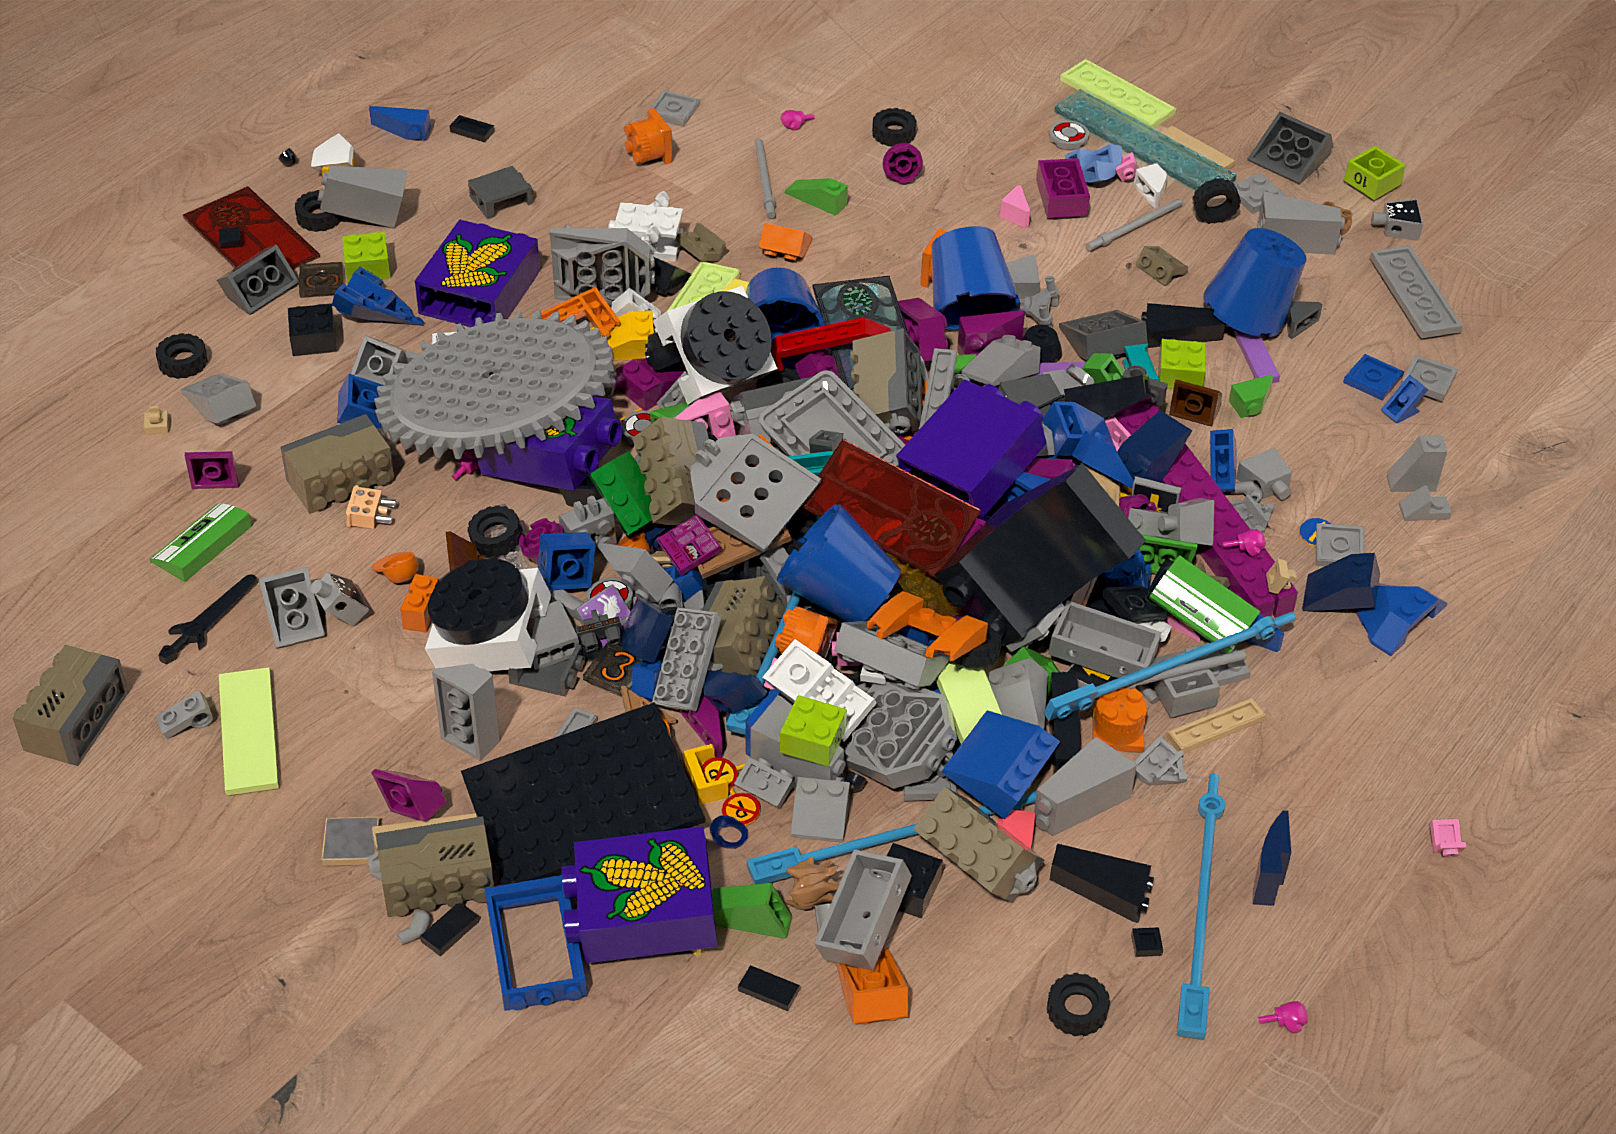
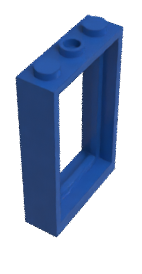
(522, 895)

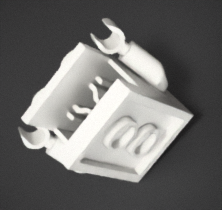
(653, 224)

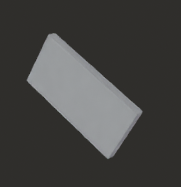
(686, 659)

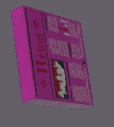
(689, 544)

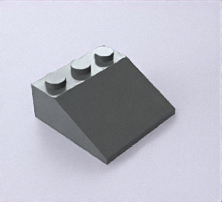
(1291, 148)
(1104, 333)

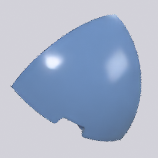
(1098, 164)

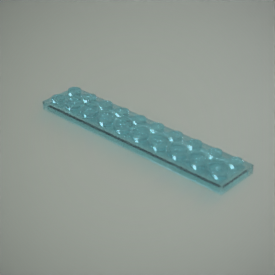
(1141, 139)

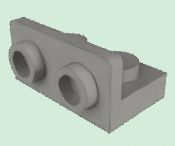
(764, 782)

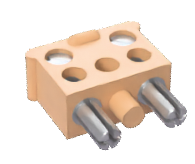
(366, 506)

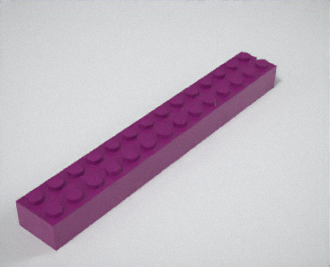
(1243, 571)

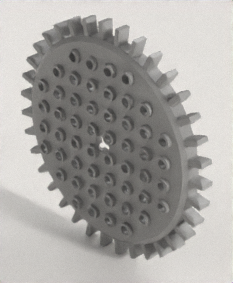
(536, 381)

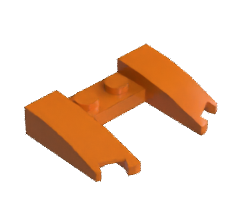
(590, 305)
(954, 636)

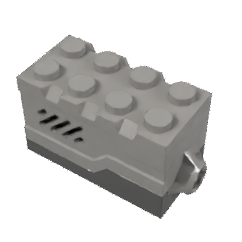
(750, 404)

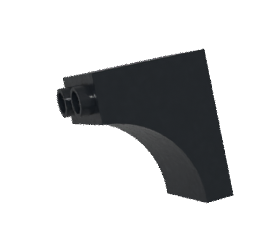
(1038, 553)

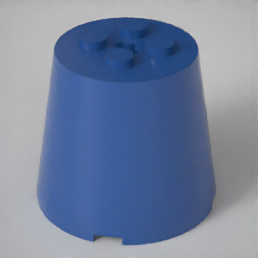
(970, 275)
(1257, 283)
(785, 303)
(840, 568)

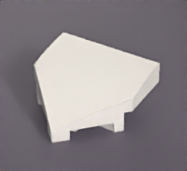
(333, 152)

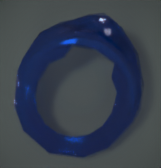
(728, 821)

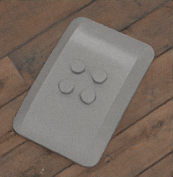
(830, 406)

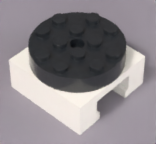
(707, 355)
(484, 615)

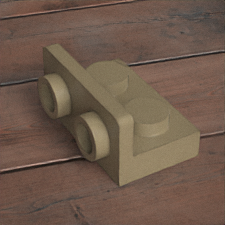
(702, 243)
(1160, 264)

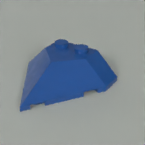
(369, 300)
(1396, 613)

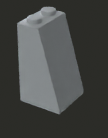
(363, 193)
(1306, 223)
(766, 745)
(1084, 787)

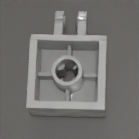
(594, 518)

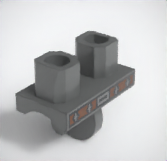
(598, 628)

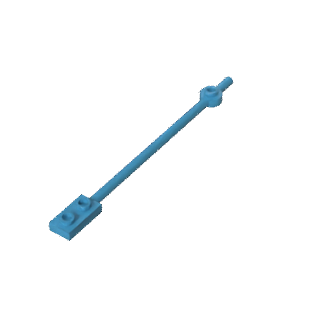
(1083, 697)
(736, 721)
(774, 865)
(1193, 996)

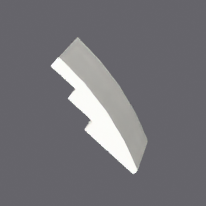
(809, 675)

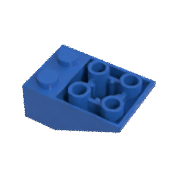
(1068, 424)

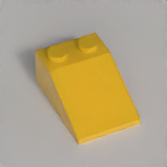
(630, 337)

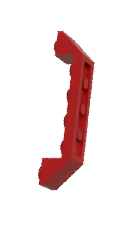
(822, 338)

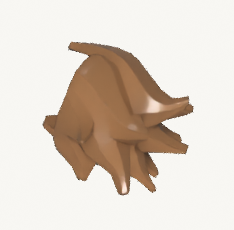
(811, 884)

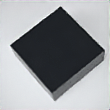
(230, 237)
(1147, 942)

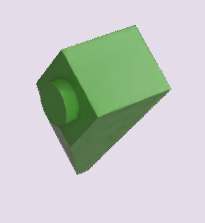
(822, 193)

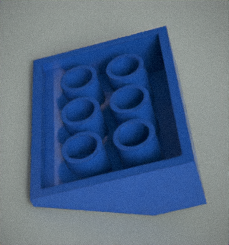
(1000, 760)

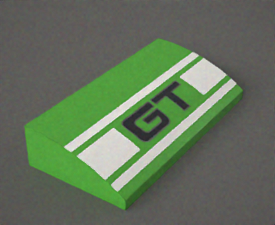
(202, 541)
(1203, 602)

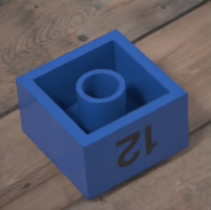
(566, 560)

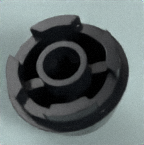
(1047, 339)

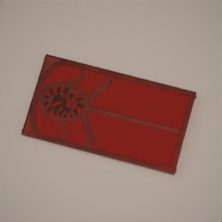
(259, 228)
(893, 507)

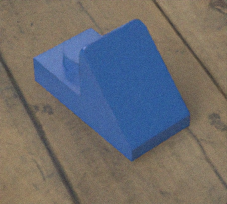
(1403, 401)

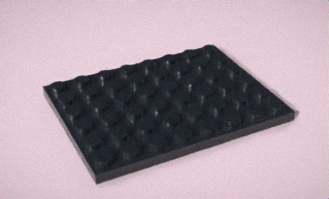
(579, 788)

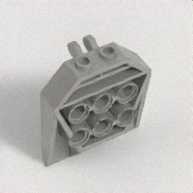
(600, 259)
(726, 462)
(902, 735)

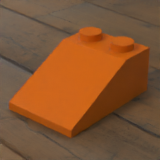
(874, 993)

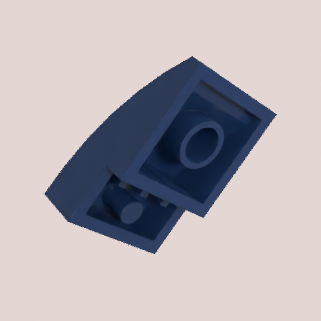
(645, 630)
(1273, 861)

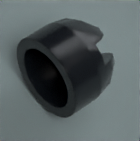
(288, 157)
(855, 780)

